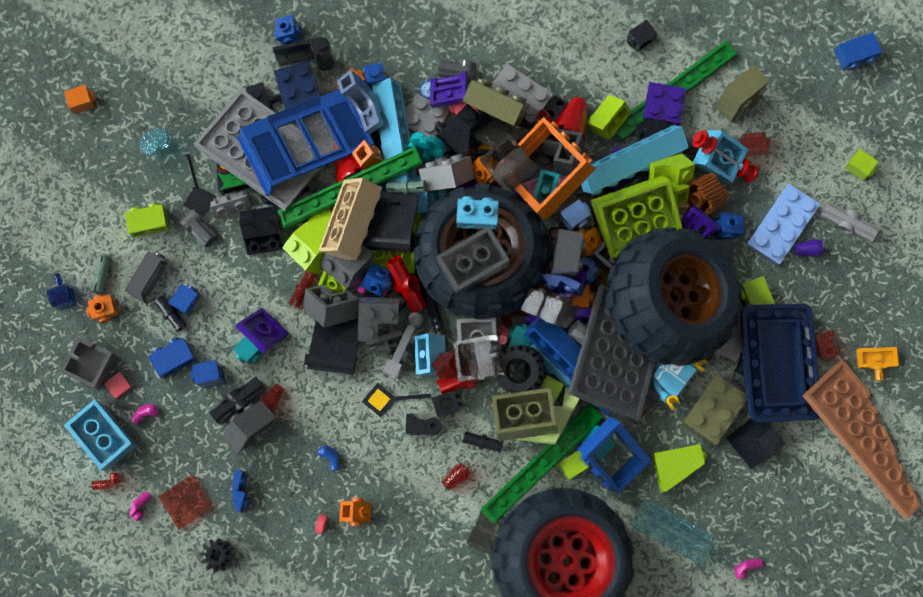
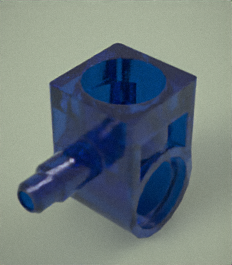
(62, 295)

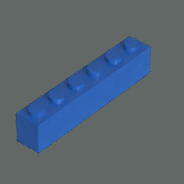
(555, 346)

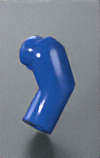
(330, 454)

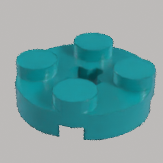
(428, 147)

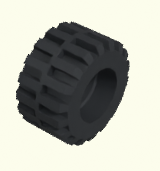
(536, 364)

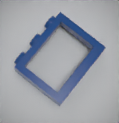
(629, 470)

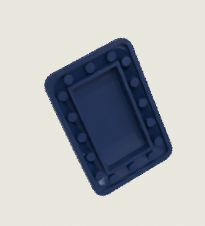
(778, 361)

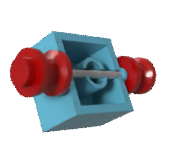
(722, 156)

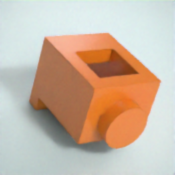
(367, 155)

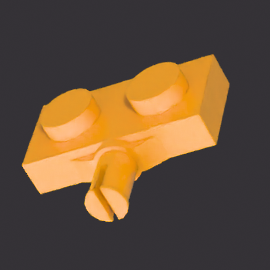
(877, 359)

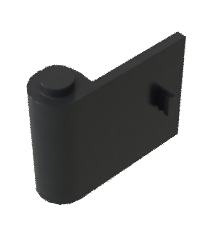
(306, 50)
(393, 223)
(334, 348)

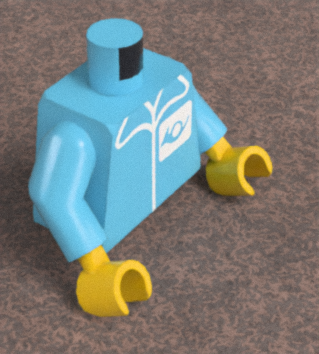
(671, 379)

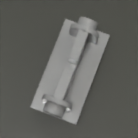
(238, 202)

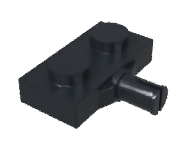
(259, 93)

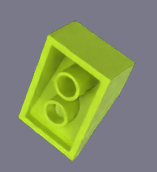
(306, 241)

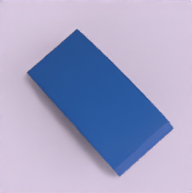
(557, 281)
(240, 498)

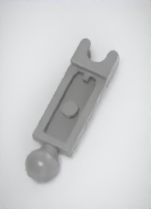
(394, 366)

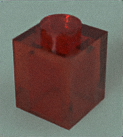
(756, 143)
(445, 365)

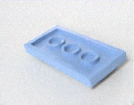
(783, 224)

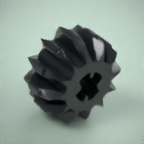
(215, 563)

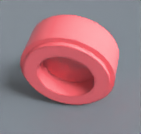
(321, 524)

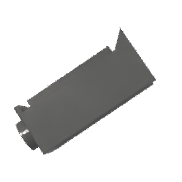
(146, 276)

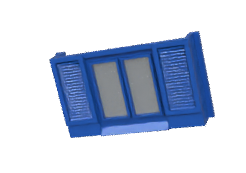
(302, 139)

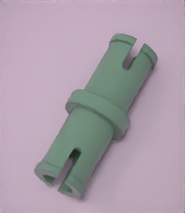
(406, 187)
(101, 274)

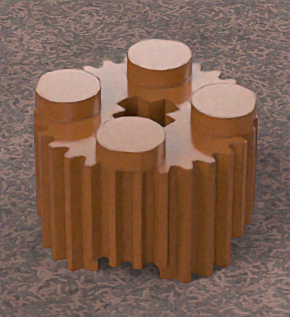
(707, 193)

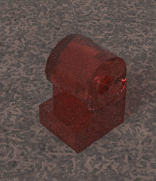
(824, 345)

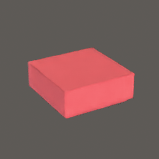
(118, 385)

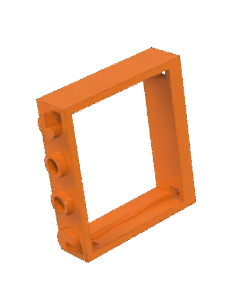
(570, 184)

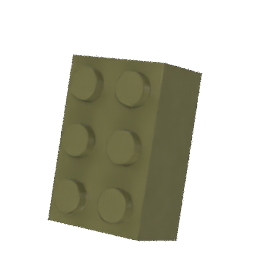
(742, 94)
(496, 101)
(714, 410)
(524, 414)

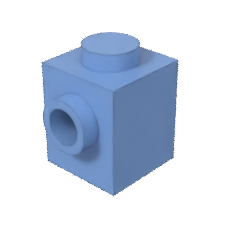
(575, 215)

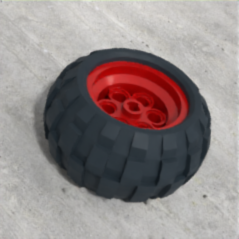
(569, 515)

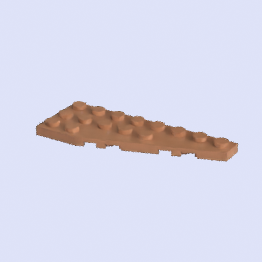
(848, 412)

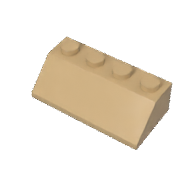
(350, 219)

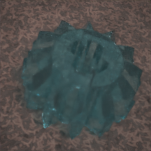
(154, 141)

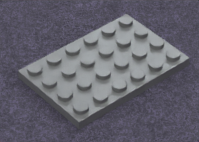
(222, 146)

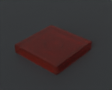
(185, 502)

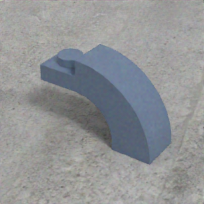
(363, 99)

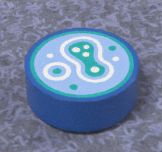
(425, 89)

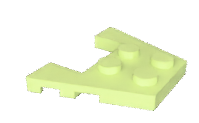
(562, 416)

